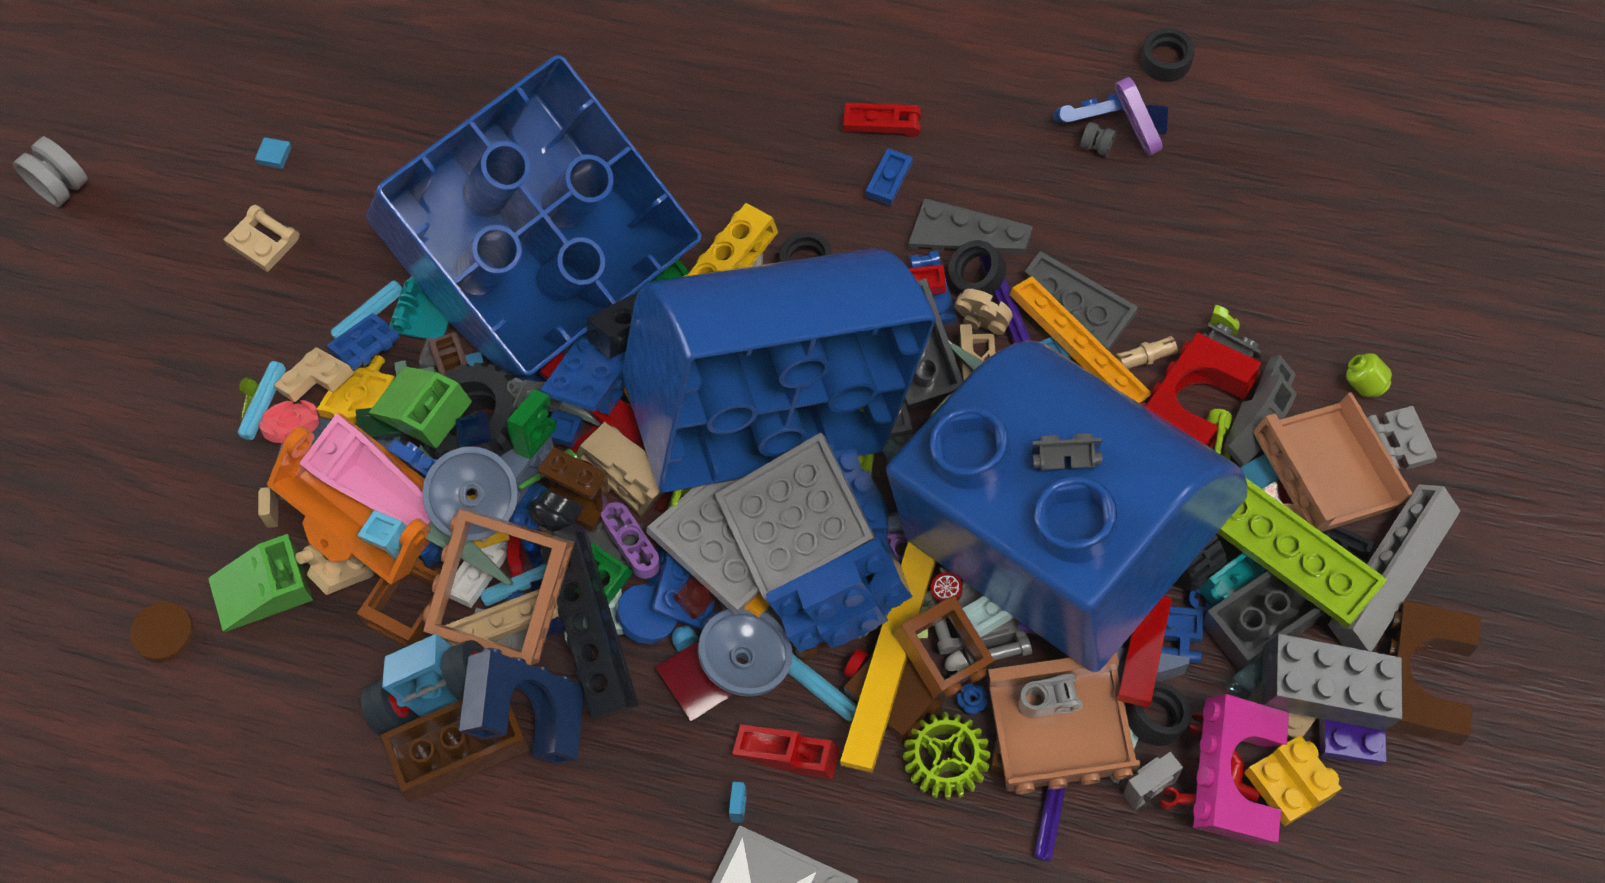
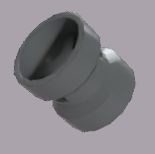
(1101, 143)

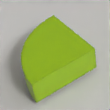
(1220, 315)

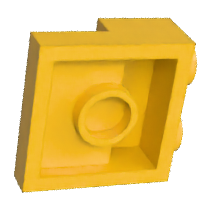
(1294, 779)

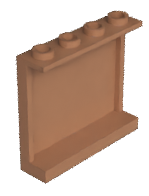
(1332, 464)
(1061, 746)

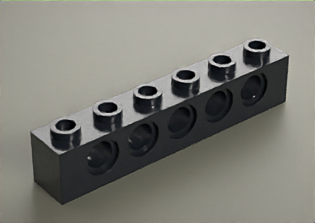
(600, 632)

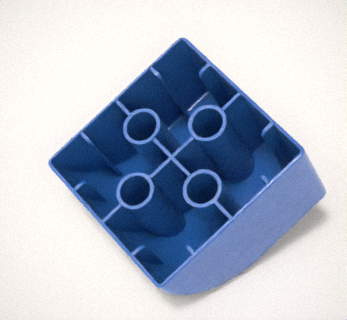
(531, 219)
(770, 356)
(1070, 547)

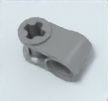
(1056, 694)

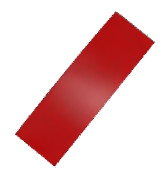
(787, 751)

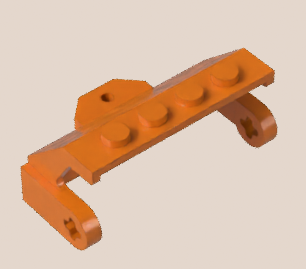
(335, 518)

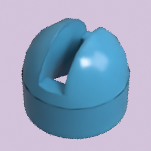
(683, 637)

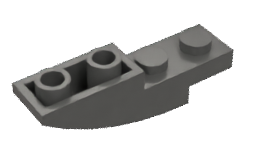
(1271, 397)

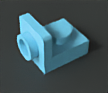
(383, 533)

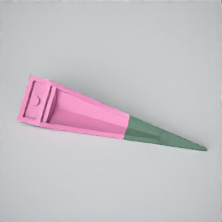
(363, 471)

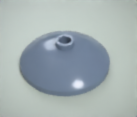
(463, 470)
(756, 640)

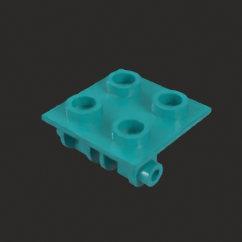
(416, 314)

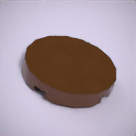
(162, 631)

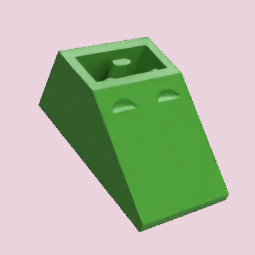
(422, 405)
(260, 584)

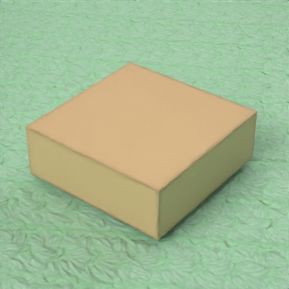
(268, 507)

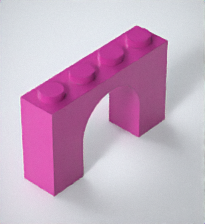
(1218, 802)

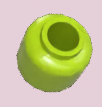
(1368, 375)

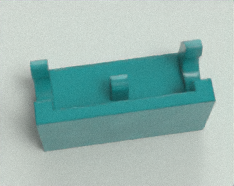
(1231, 579)

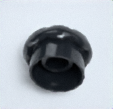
(554, 511)

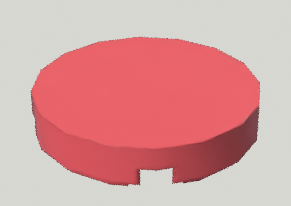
(285, 417)

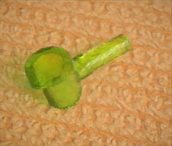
(248, 388)

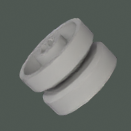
(50, 171)

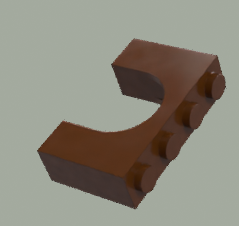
(1424, 628)

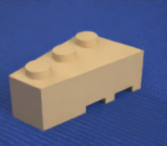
(625, 465)

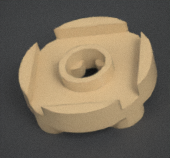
(982, 312)

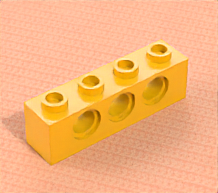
(743, 252)

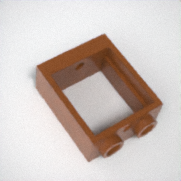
(371, 609)
(908, 638)

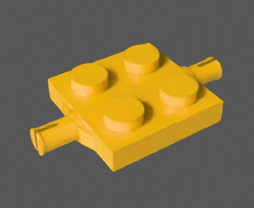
(357, 392)

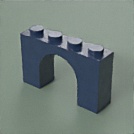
(554, 698)

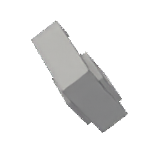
(1152, 779)

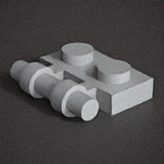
(1407, 435)

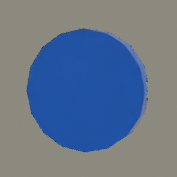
(638, 618)

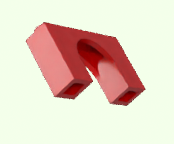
(1202, 363)

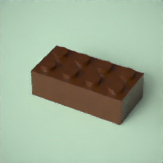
(435, 754)

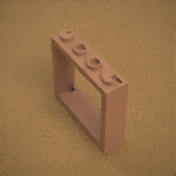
(547, 594)

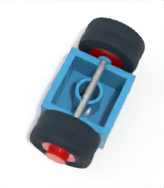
(417, 682)

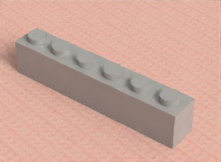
(1401, 561)

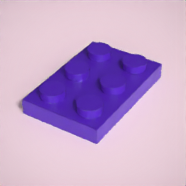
(1352, 742)

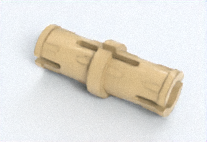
(1148, 353)

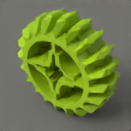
(960, 733)

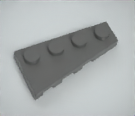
(952, 226)
(1091, 304)

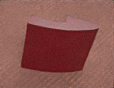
(689, 683)

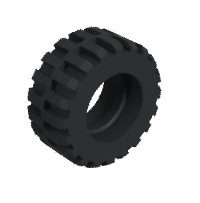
(485, 388)

